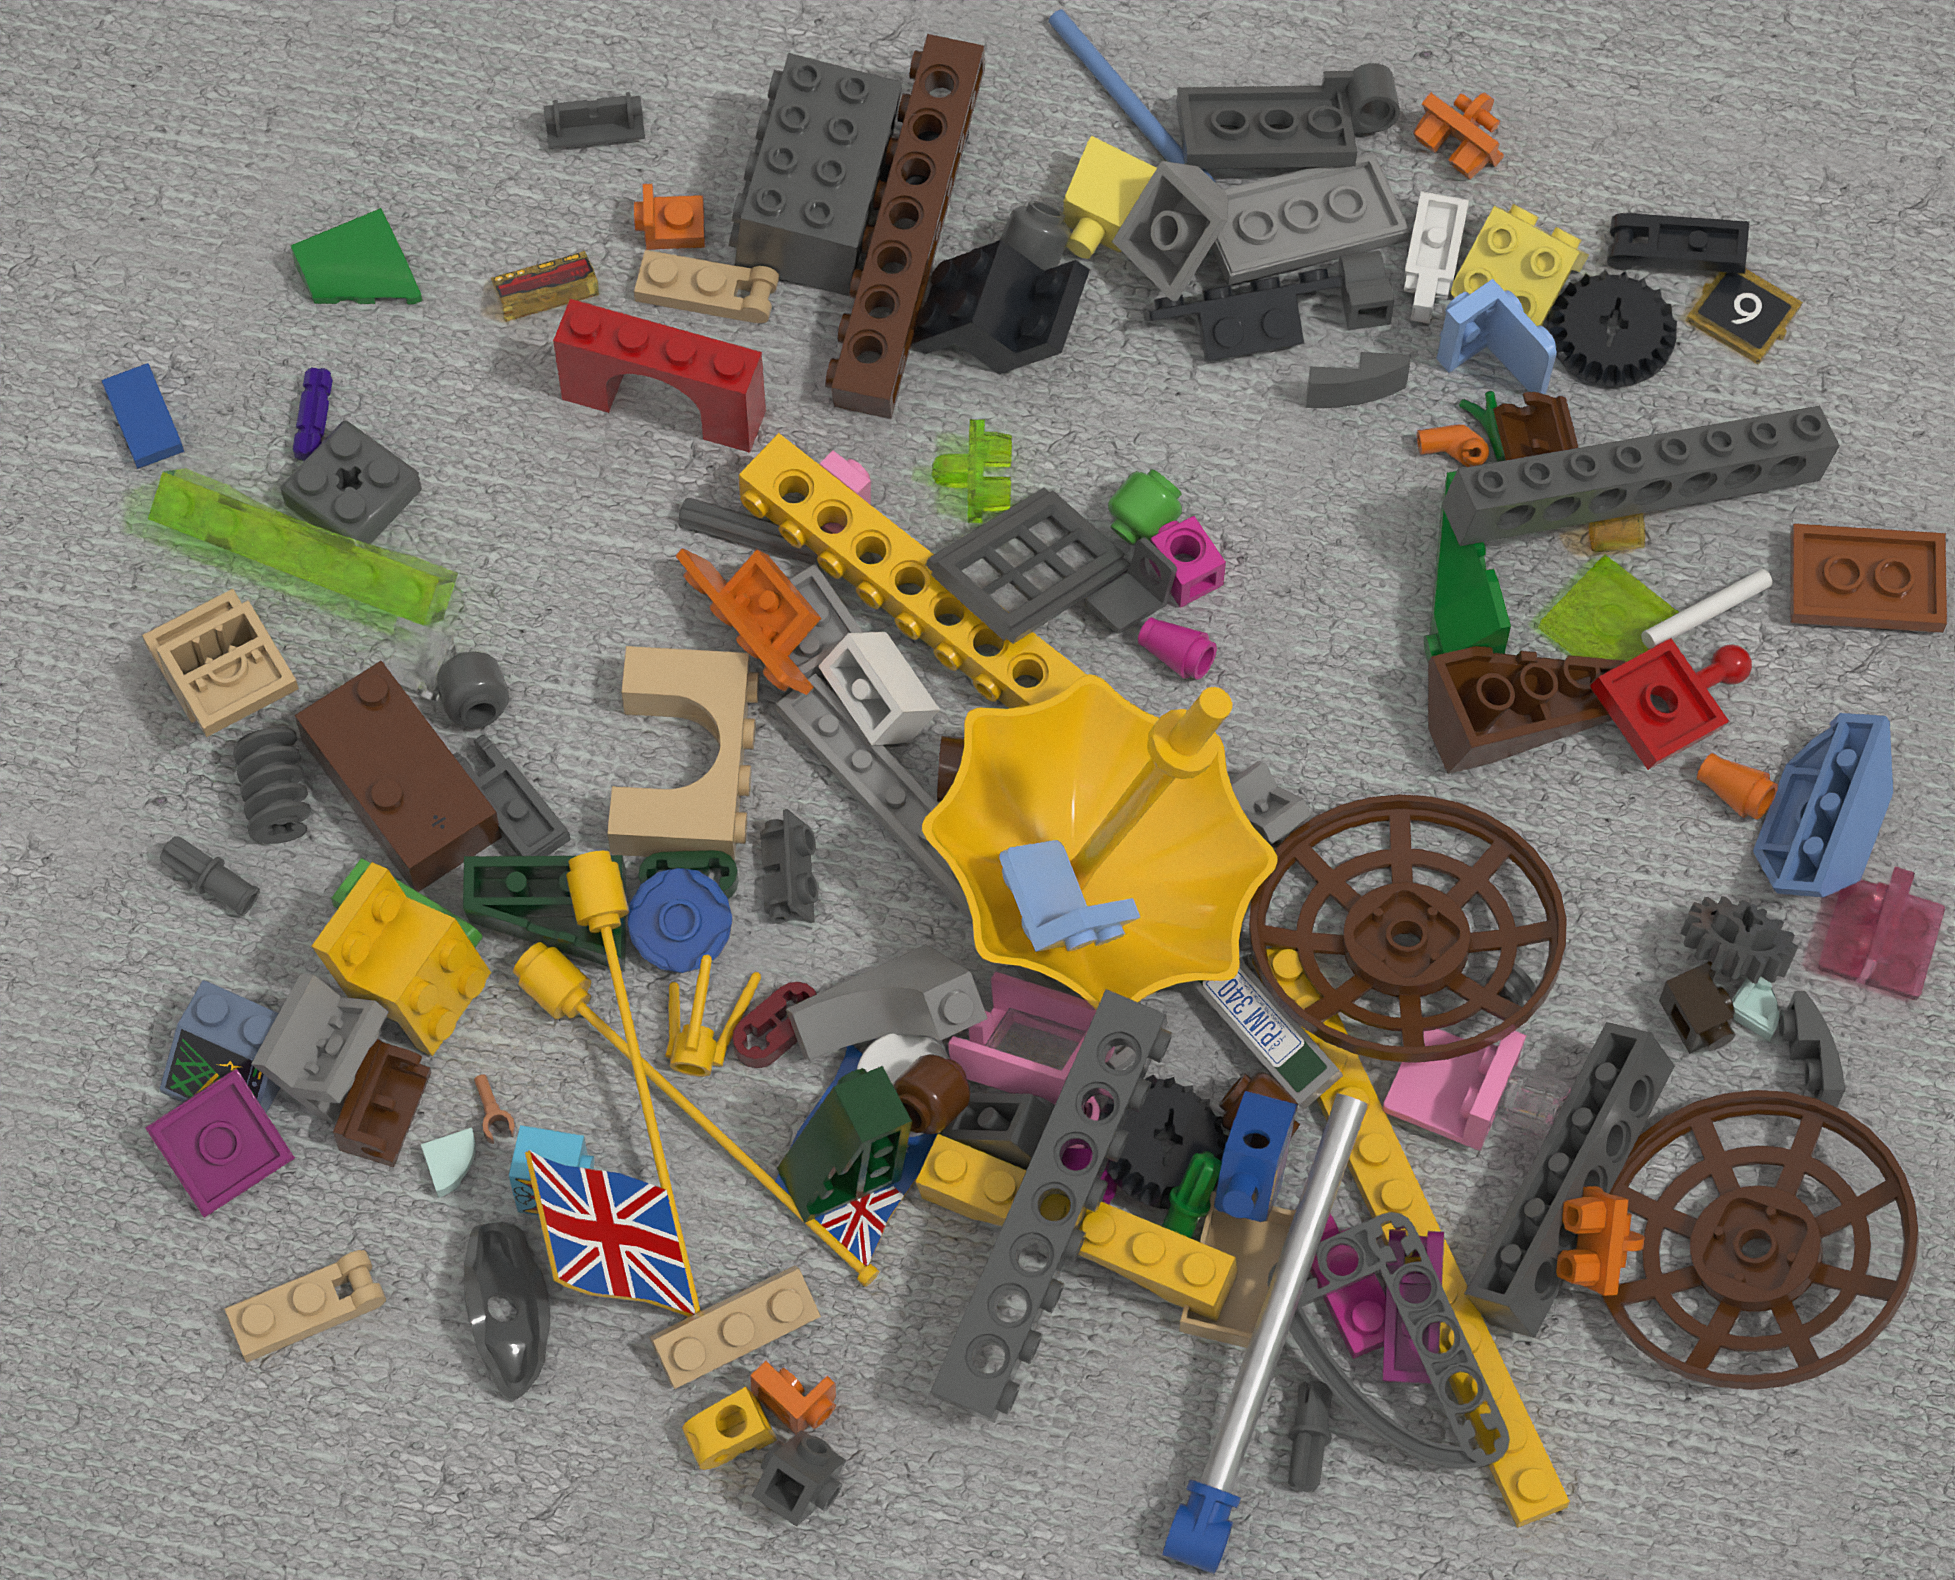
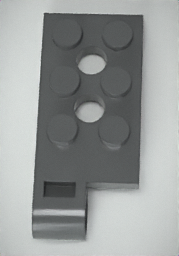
(1315, 118)

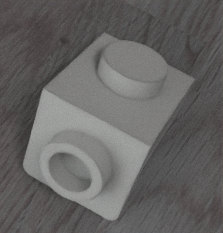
(1267, 806)

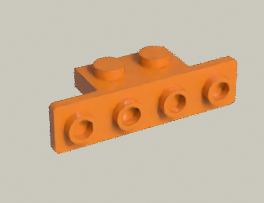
(763, 610)

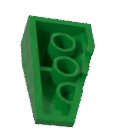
(1466, 596)

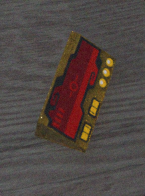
(545, 286)

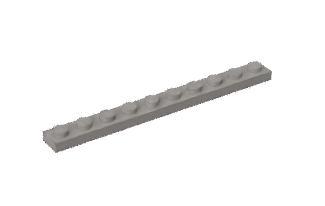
(890, 797)

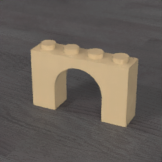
(716, 694)

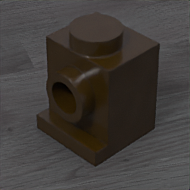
(1699, 1009)

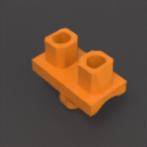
(1476, 145)
(1602, 1240)

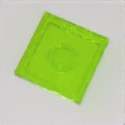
(1605, 614)

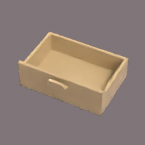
(1256, 1251)

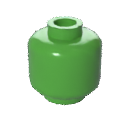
(1144, 506)

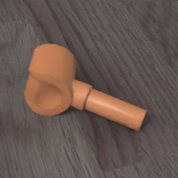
(491, 1108)

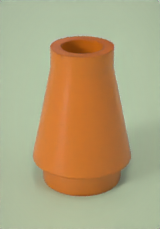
(1740, 786)

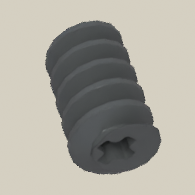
(272, 785)

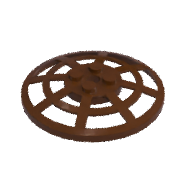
(1408, 909)
(1765, 1214)

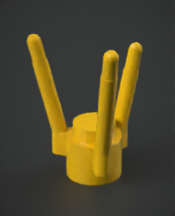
(694, 1049)

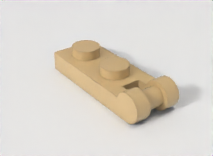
(705, 286)
(304, 1306)

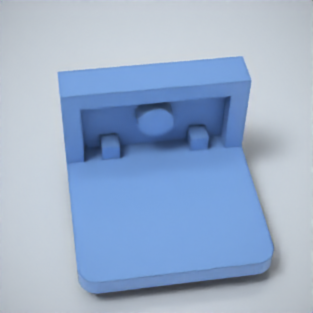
(1498, 322)
(1053, 903)

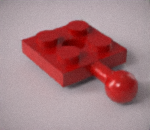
(1668, 674)

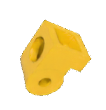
(728, 1429)

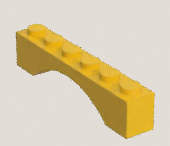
(1129, 1245)

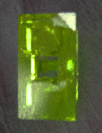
(967, 471)

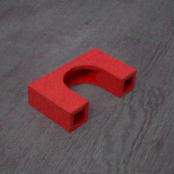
(721, 378)

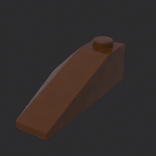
(1506, 704)

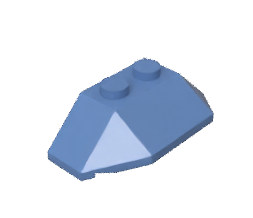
(1828, 808)

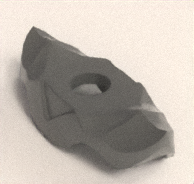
(502, 1265)

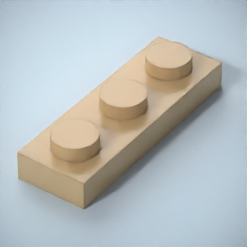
(735, 1326)

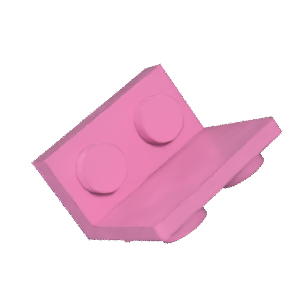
(1455, 1094)

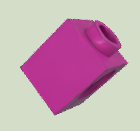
(1193, 577)

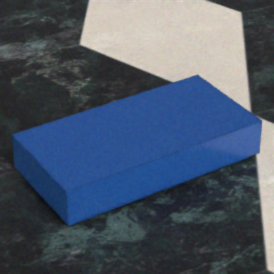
(142, 415)

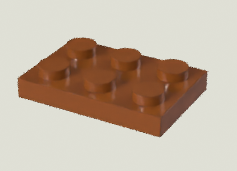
(1868, 578)

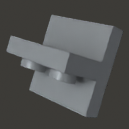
(319, 1044)

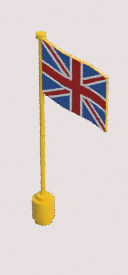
(601, 1226)

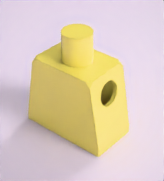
(1102, 196)

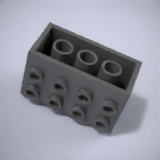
(814, 172)

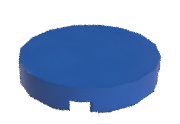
(679, 919)

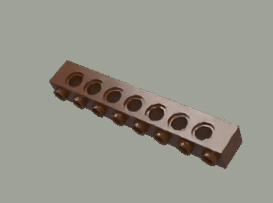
(876, 385)

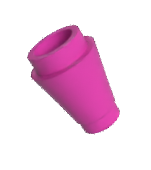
(1179, 647)

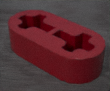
(765, 1017)

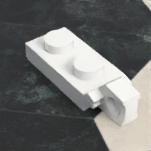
(1433, 251)

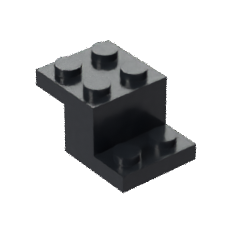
(1000, 307)

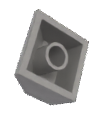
(1173, 225)

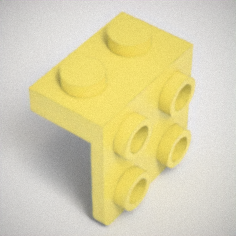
(1521, 260)

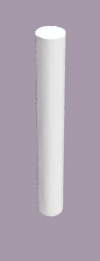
(1707, 608)

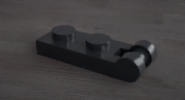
(1678, 243)

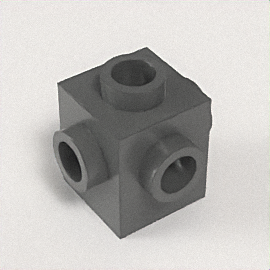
(799, 1477)

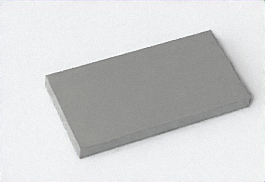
(1307, 219)

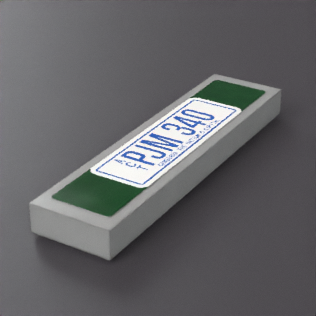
(1271, 1035)

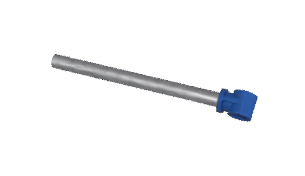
(1202, 1524)

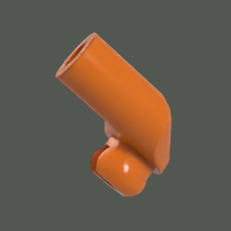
(1456, 441)

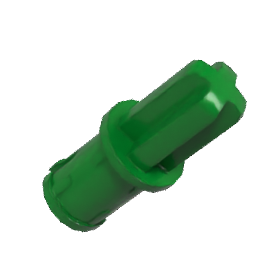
(1192, 1196)

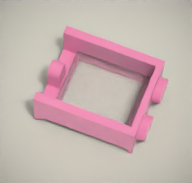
(1026, 1039)

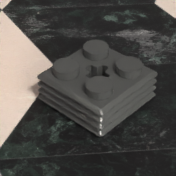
(345, 460)

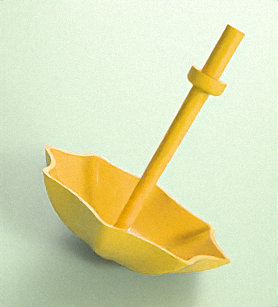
(1140, 818)

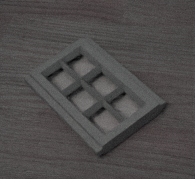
(1028, 565)

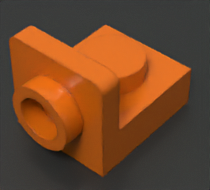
(670, 221)
(783, 1397)

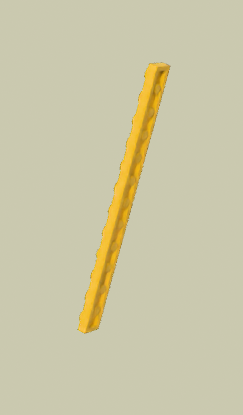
(1389, 1185)

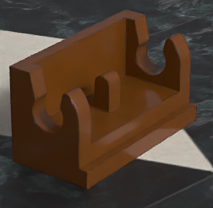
(1536, 428)
(381, 1103)

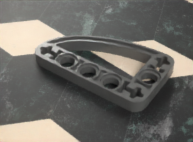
(1416, 1318)

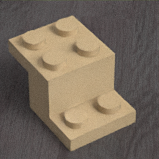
(220, 662)

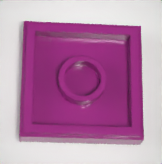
(219, 1142)

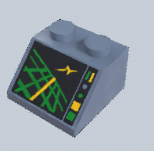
(214, 1038)

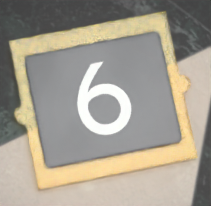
(1744, 313)

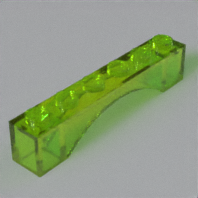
(336, 562)

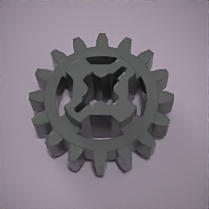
(1739, 939)

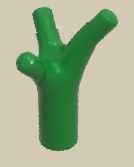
(1488, 421)

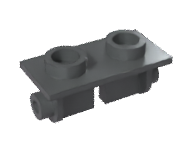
(594, 121)
(788, 846)

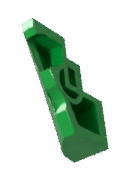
(355, 263)

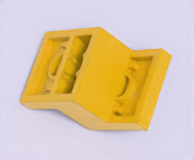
(402, 958)

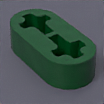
(693, 860)

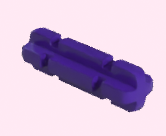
(312, 412)

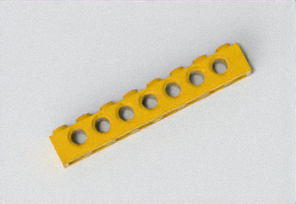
(786, 469)

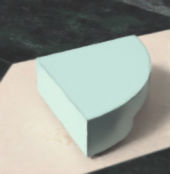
(1757, 1007)
(449, 1159)

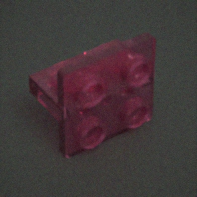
(1882, 935)

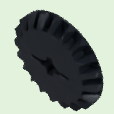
(1581, 333)
(1190, 1124)

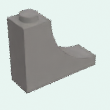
(905, 996)

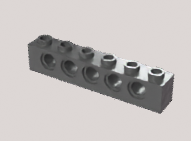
(1581, 1150)

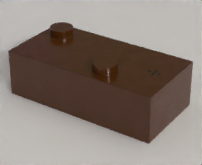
(398, 776)

